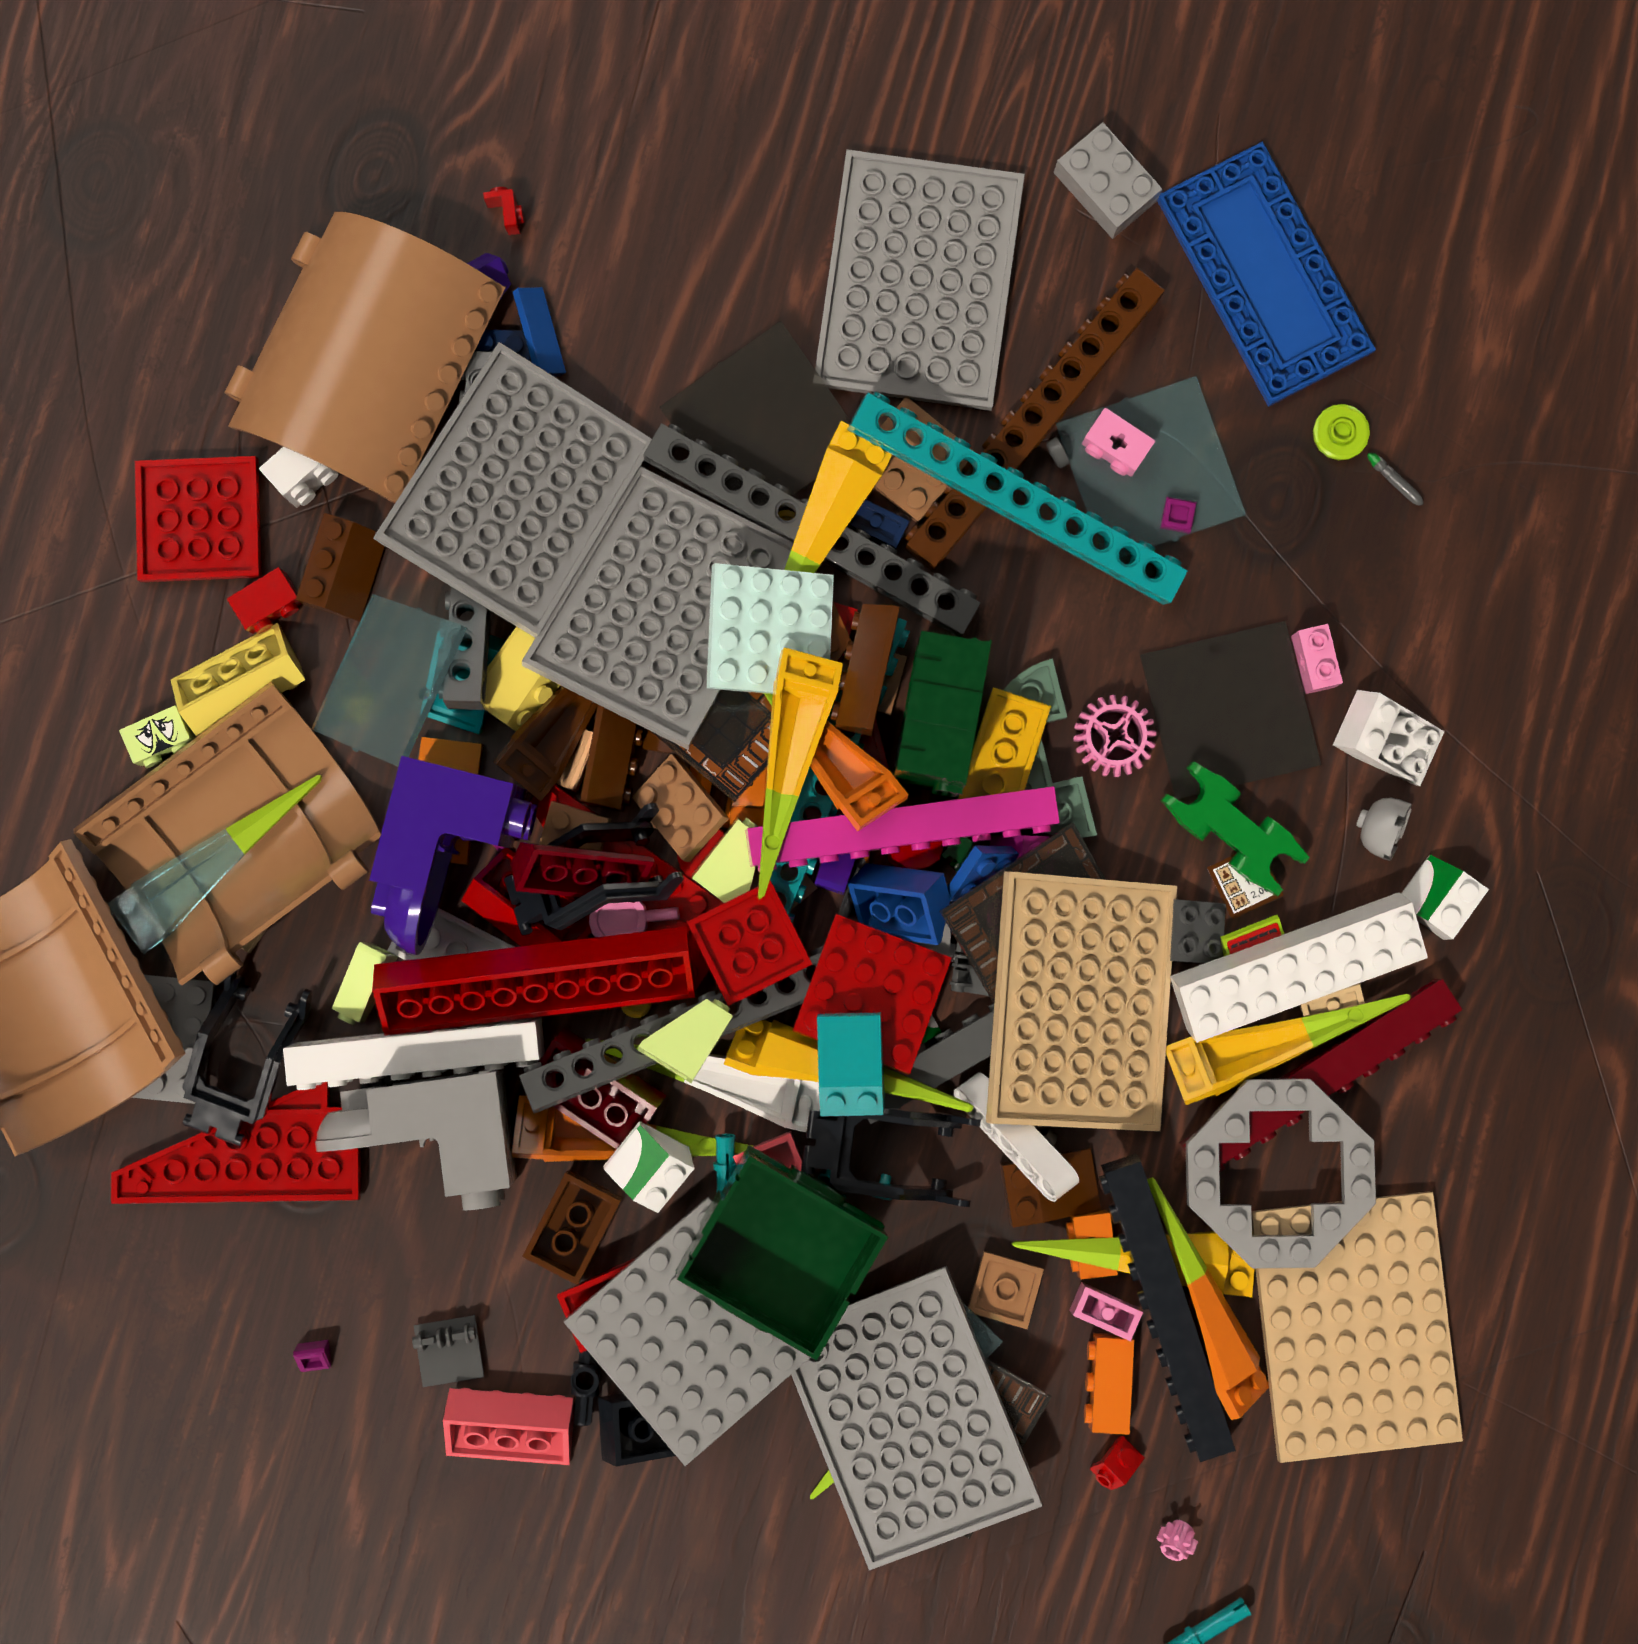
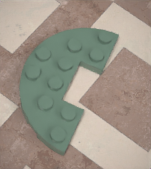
(1042, 685)

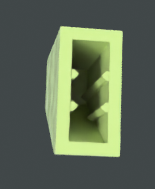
(727, 866)
(356, 994)
(688, 1039)

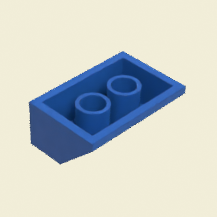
(901, 901)

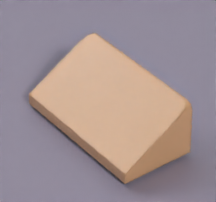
(576, 766)

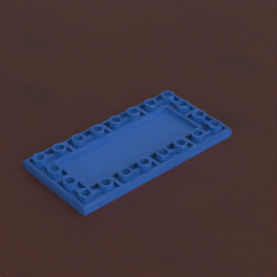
(1265, 274)

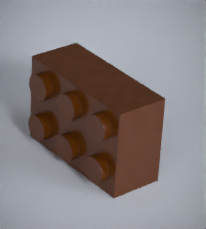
(572, 1227)

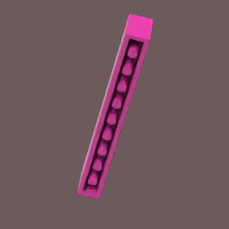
(913, 826)

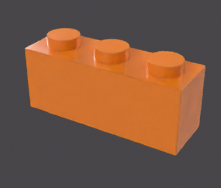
(1109, 1384)

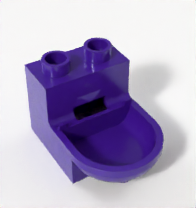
(423, 821)

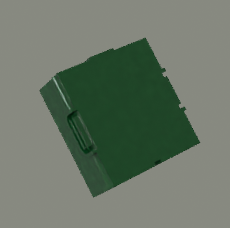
(941, 713)
(782, 1252)

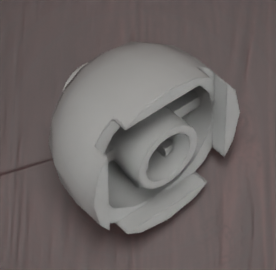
(1384, 826)

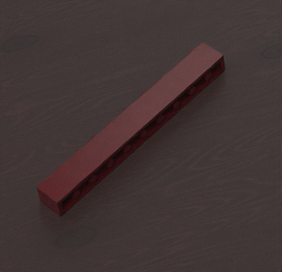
(1355, 1056)

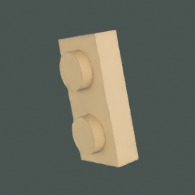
(1338, 1000)

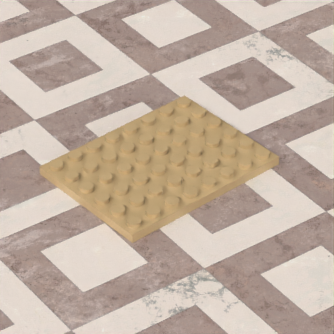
(1081, 1003)
(1362, 1337)

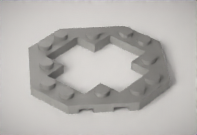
(1328, 1220)

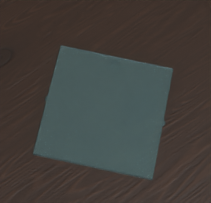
(1180, 465)
(388, 679)

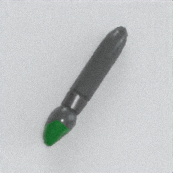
(1395, 479)

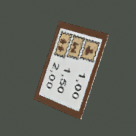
(1236, 891)

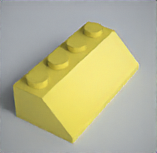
(233, 676)
(511, 689)

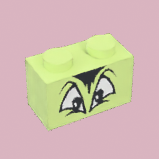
(156, 737)

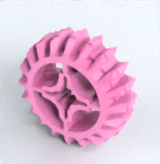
(1126, 743)

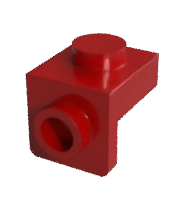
(512, 212)
(1117, 1464)

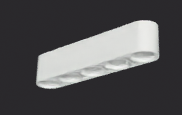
(1021, 1144)

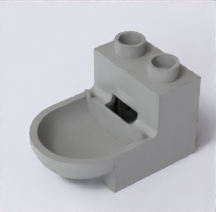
(459, 1111)

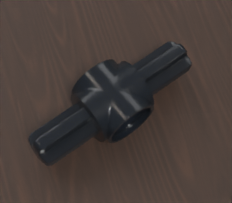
(584, 1394)

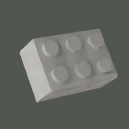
(1107, 180)

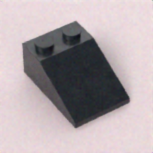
(627, 1434)

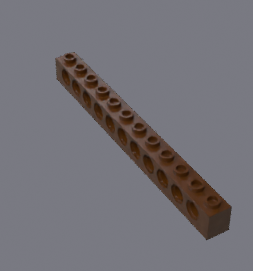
(1145, 296)

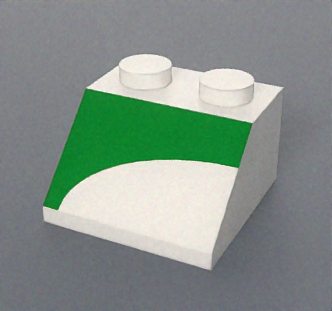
(1443, 896)
(650, 1166)

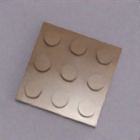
(906, 485)

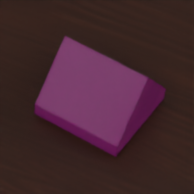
(312, 1355)

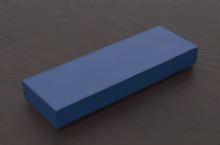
(539, 330)

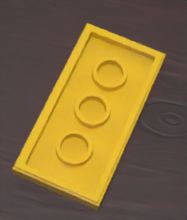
(1005, 744)

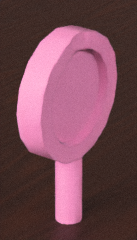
(627, 918)

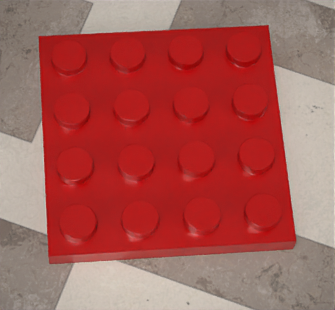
(198, 519)
(875, 974)

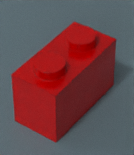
(265, 601)

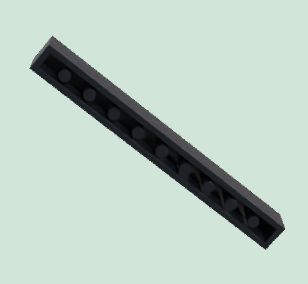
(1167, 1306)

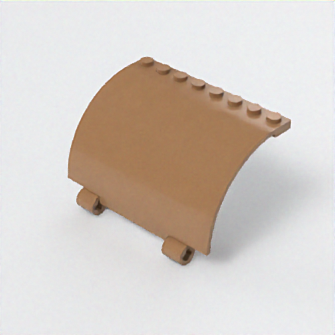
(365, 351)
(210, 785)
(72, 1007)

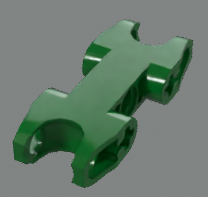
(1253, 843)

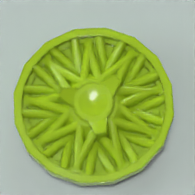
(1341, 432)

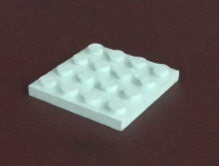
(757, 616)

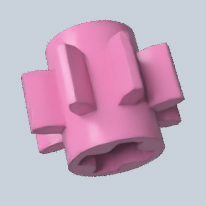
(1177, 1540)

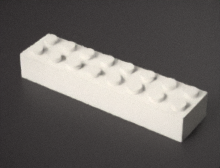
(1299, 967)
(407, 1053)

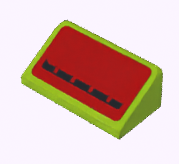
(1251, 935)

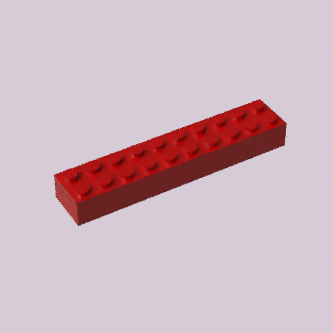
(533, 981)

